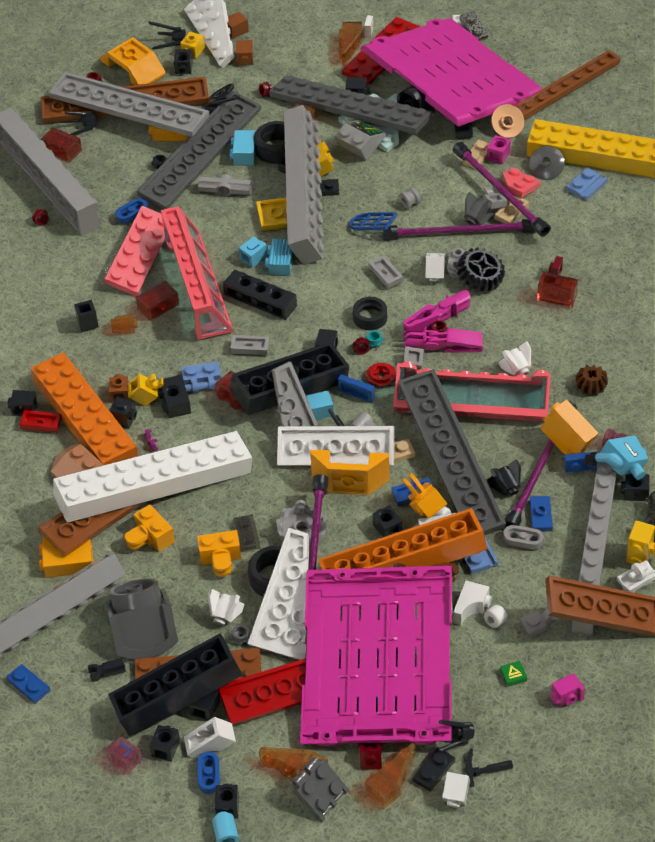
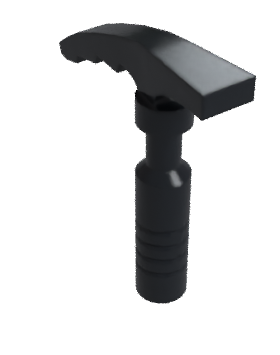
(491, 768)

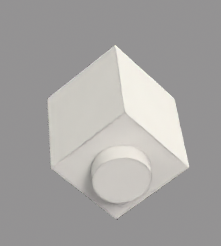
(456, 789)

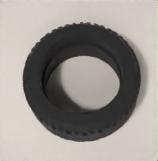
(265, 133)
(260, 560)

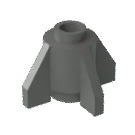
(477, 210)

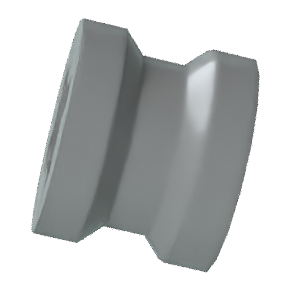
(410, 198)

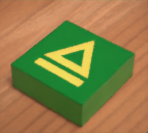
(513, 673)

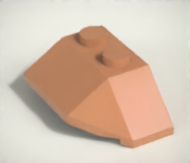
(74, 460)

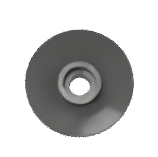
(550, 170)

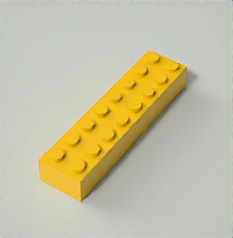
(595, 147)

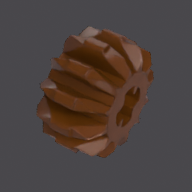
(591, 379)

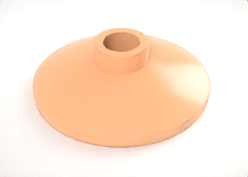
(512, 115)

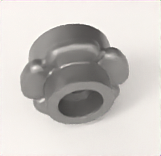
(240, 630)

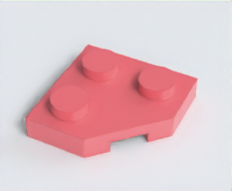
(519, 183)

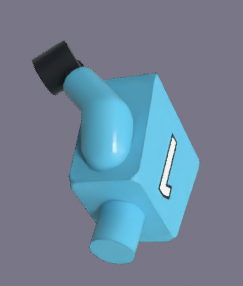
(623, 455)

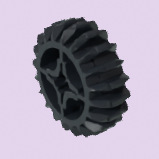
(480, 270)

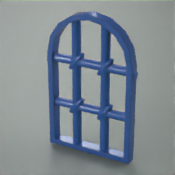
(375, 225)

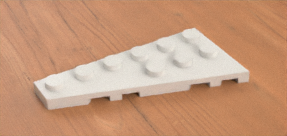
(211, 21)
(282, 612)

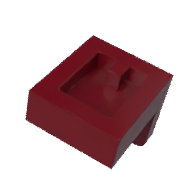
(370, 756)

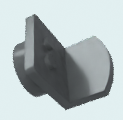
(141, 619)

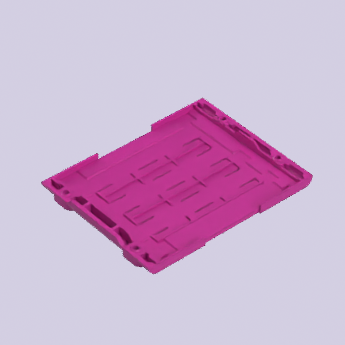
(452, 70)
(328, 635)

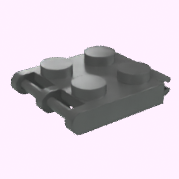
(318, 787)

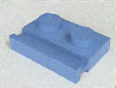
(586, 184)
(481, 561)

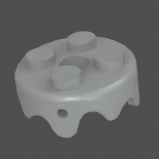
(299, 516)

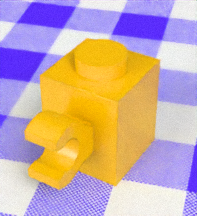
(144, 389)

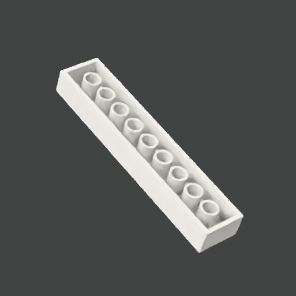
(151, 476)

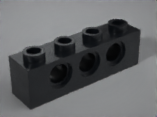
(260, 294)

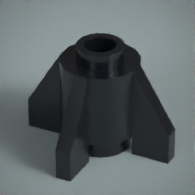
(506, 479)

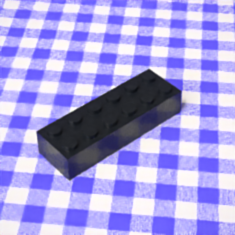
(315, 368)
(175, 685)

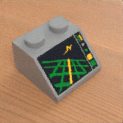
(359, 138)

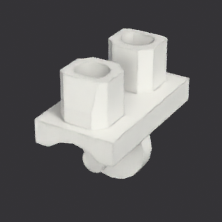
(637, 576)

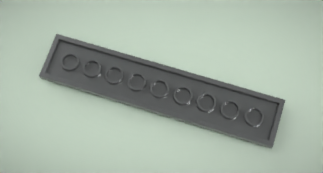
(351, 104)
(198, 152)
(450, 449)

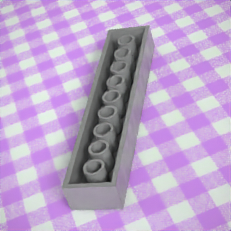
(48, 172)
(303, 185)

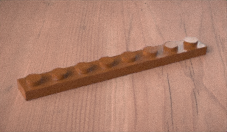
(568, 83)

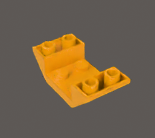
(137, 60)
(351, 478)

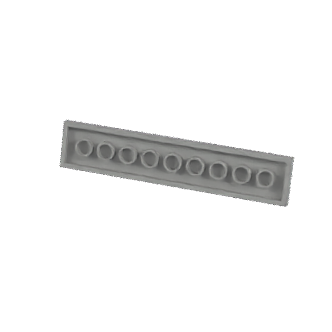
(129, 104)

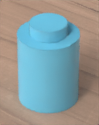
(225, 827)

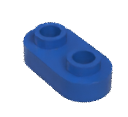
(129, 211)
(208, 774)

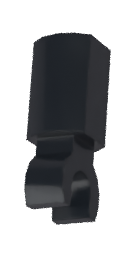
(106, 669)

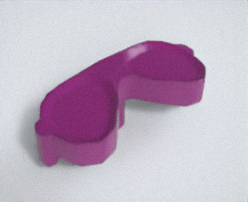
(151, 443)

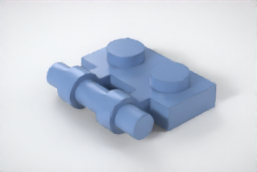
(201, 373)

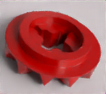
(387, 370)

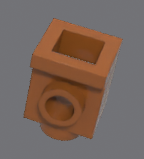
(118, 385)

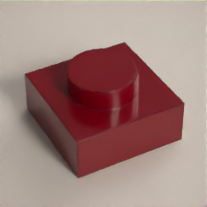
(557, 266)

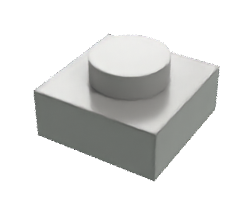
(414, 355)

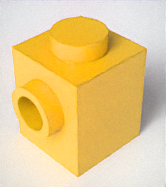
(195, 42)

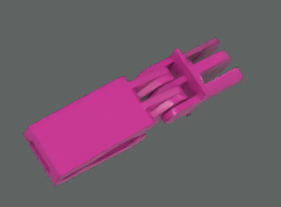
(442, 311)
(452, 340)

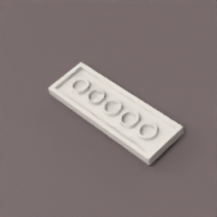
(345, 443)

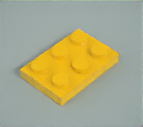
(272, 213)

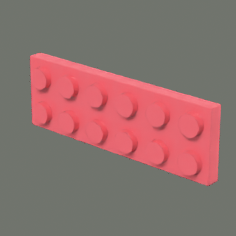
(137, 252)

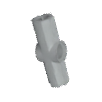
(225, 185)

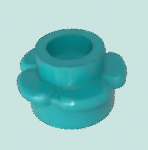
(375, 338)

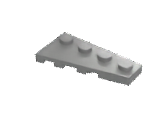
(291, 398)

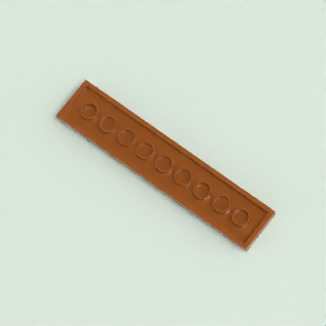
(185, 91)

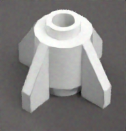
(517, 360)
(223, 607)

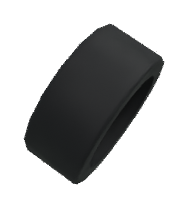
(370, 323)

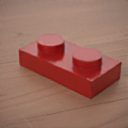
(40, 421)

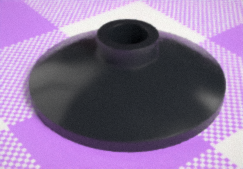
(222, 93)

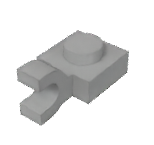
(497, 198)
(536, 623)

